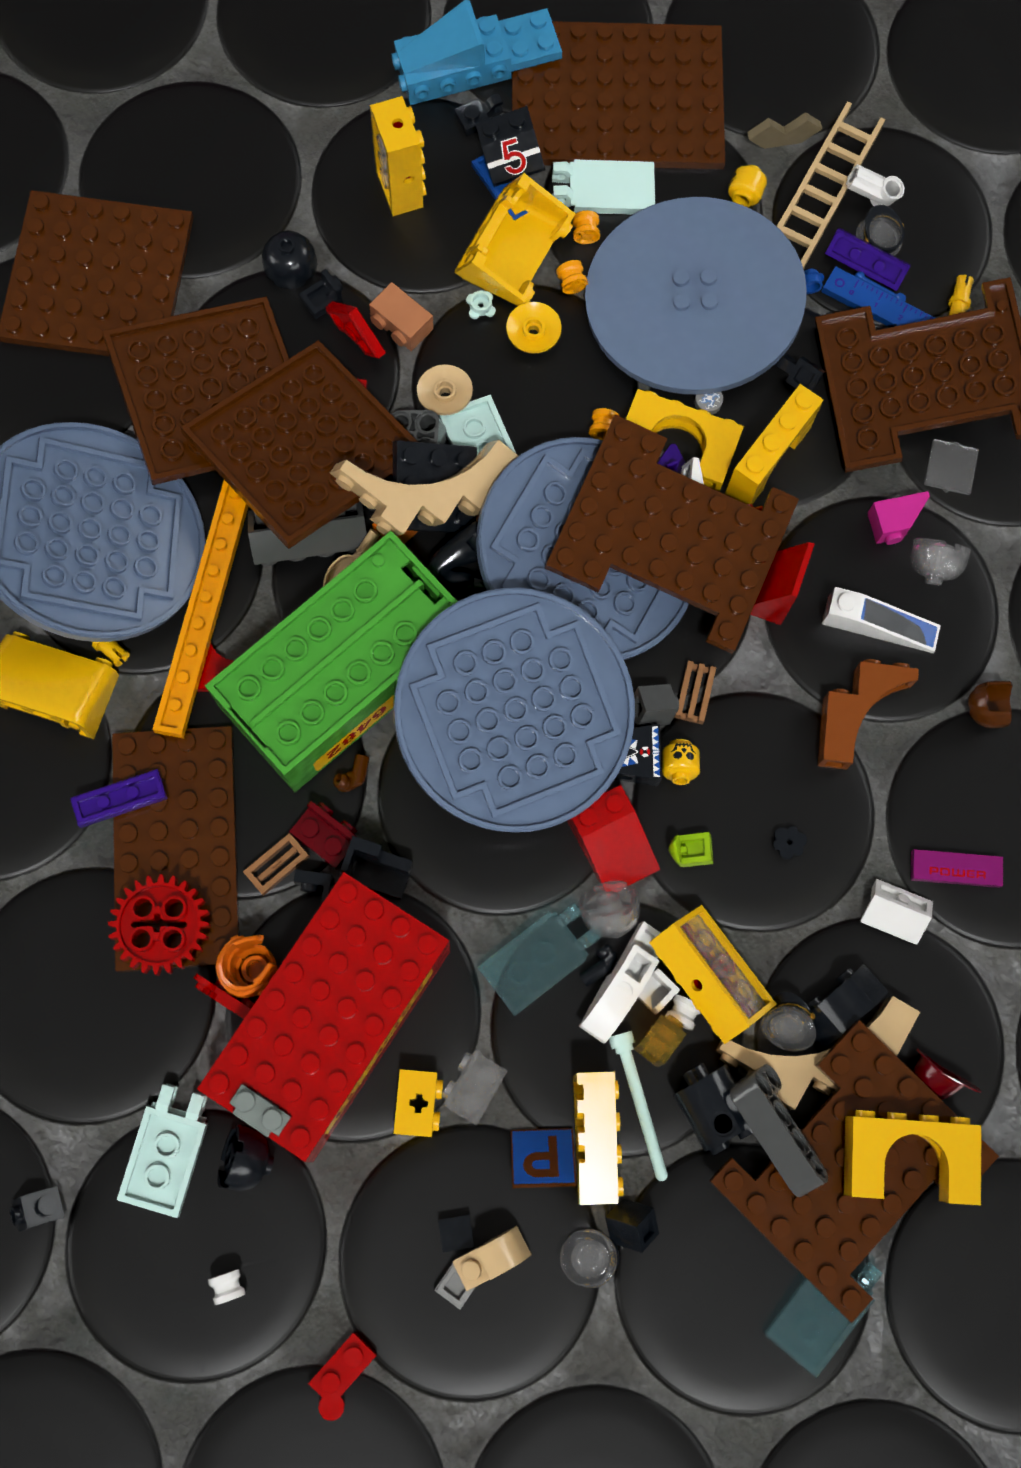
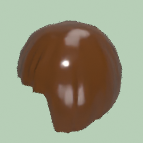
(991, 704)

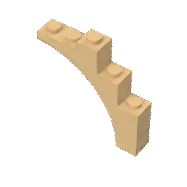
(400, 503)
(889, 1025)

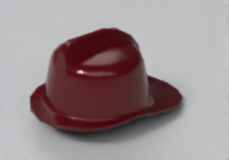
(939, 1079)

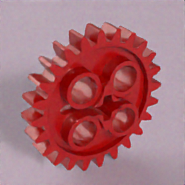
(157, 952)

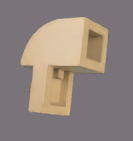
(492, 1258)

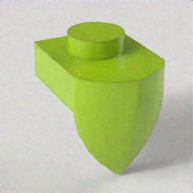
(692, 849)

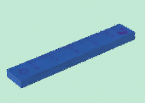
(858, 294)

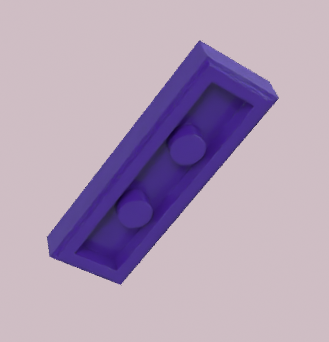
(868, 259)
(118, 798)

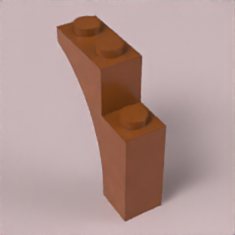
(845, 711)

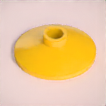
(533, 317)

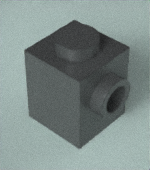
(655, 705)

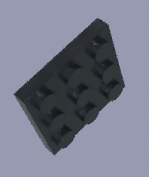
(428, 464)

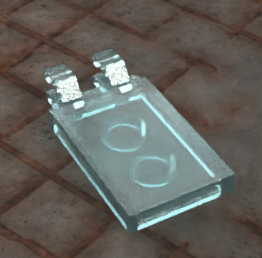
(537, 959)
(812, 1327)

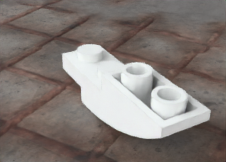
(623, 985)

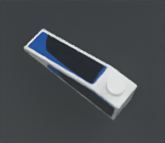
(879, 620)

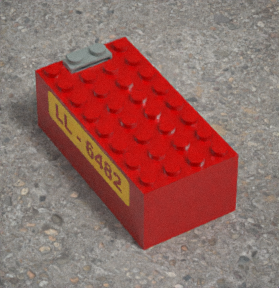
(326, 1018)

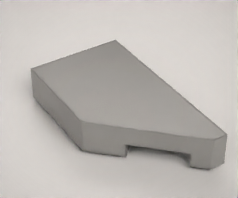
(452, 1288)

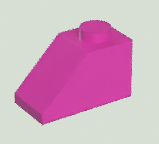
(895, 516)

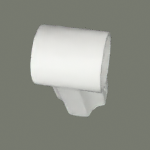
(874, 186)

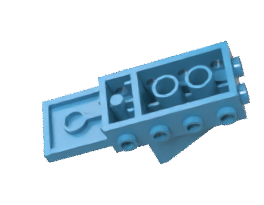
(472, 52)

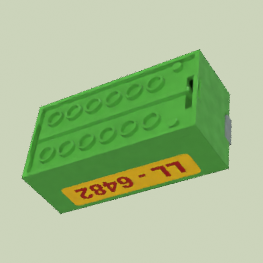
(331, 662)

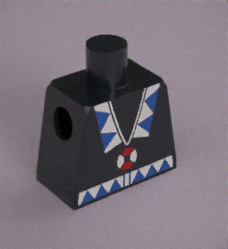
(643, 758)

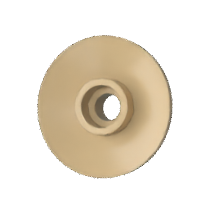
(442, 380)

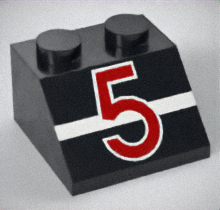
(510, 146)

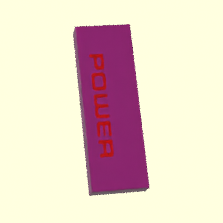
(956, 868)

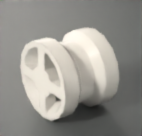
(684, 1011)
(226, 1287)

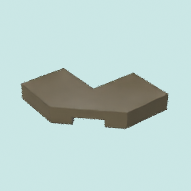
(771, 134)

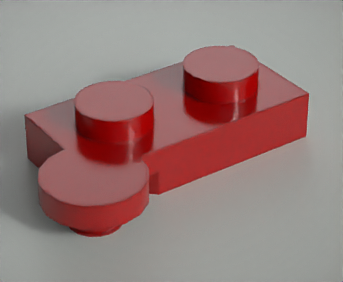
(220, 995)
(339, 1374)

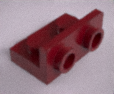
(324, 834)

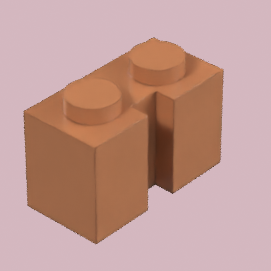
(402, 316)

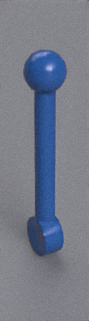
(861, 275)

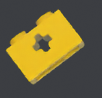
(409, 1086)

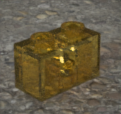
(661, 1040)

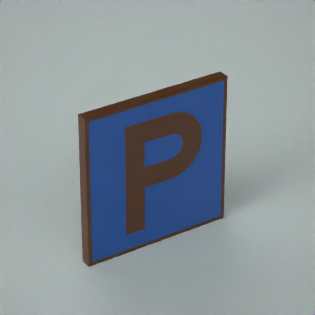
(543, 1158)

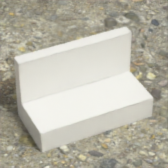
(897, 912)

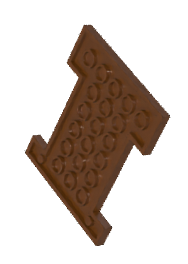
(920, 374)
(670, 532)
(825, 1230)

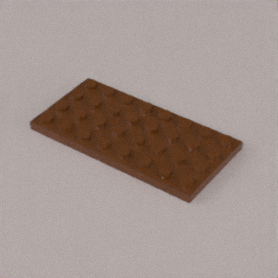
(181, 836)

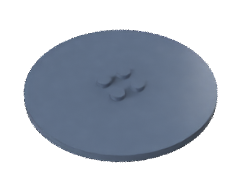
(695, 295)
(522, 526)
(89, 535)
(514, 710)

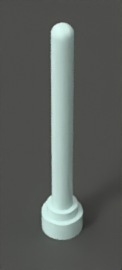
(623, 1045)

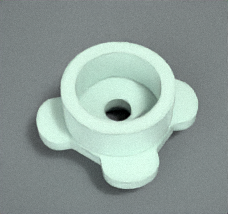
(477, 298)

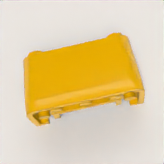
(509, 250)
(55, 683)

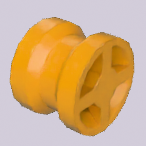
(586, 227)
(572, 277)
(602, 419)

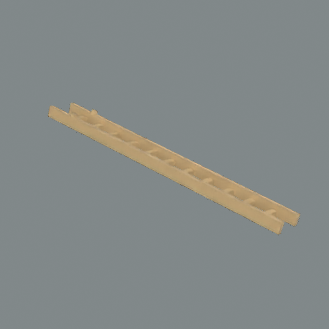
(823, 170)

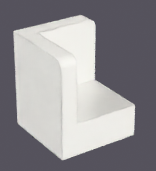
(658, 991)

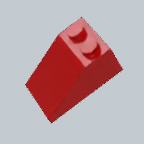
(782, 583)
(614, 839)

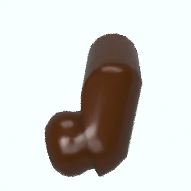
(353, 778)

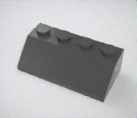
(336, 536)

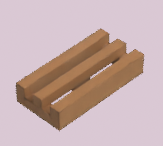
(700, 669)
(256, 881)

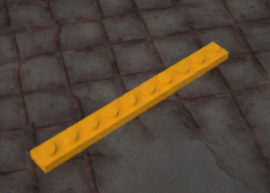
(201, 614)

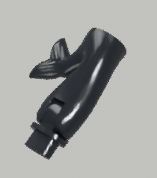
(455, 553)

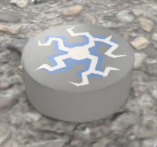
(709, 402)

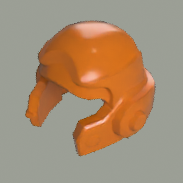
(245, 966)

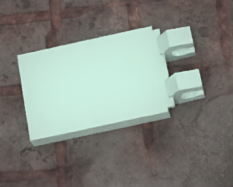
(605, 185)
(476, 425)
(165, 1154)

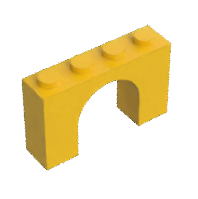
(784, 430)
(715, 435)
(955, 1145)

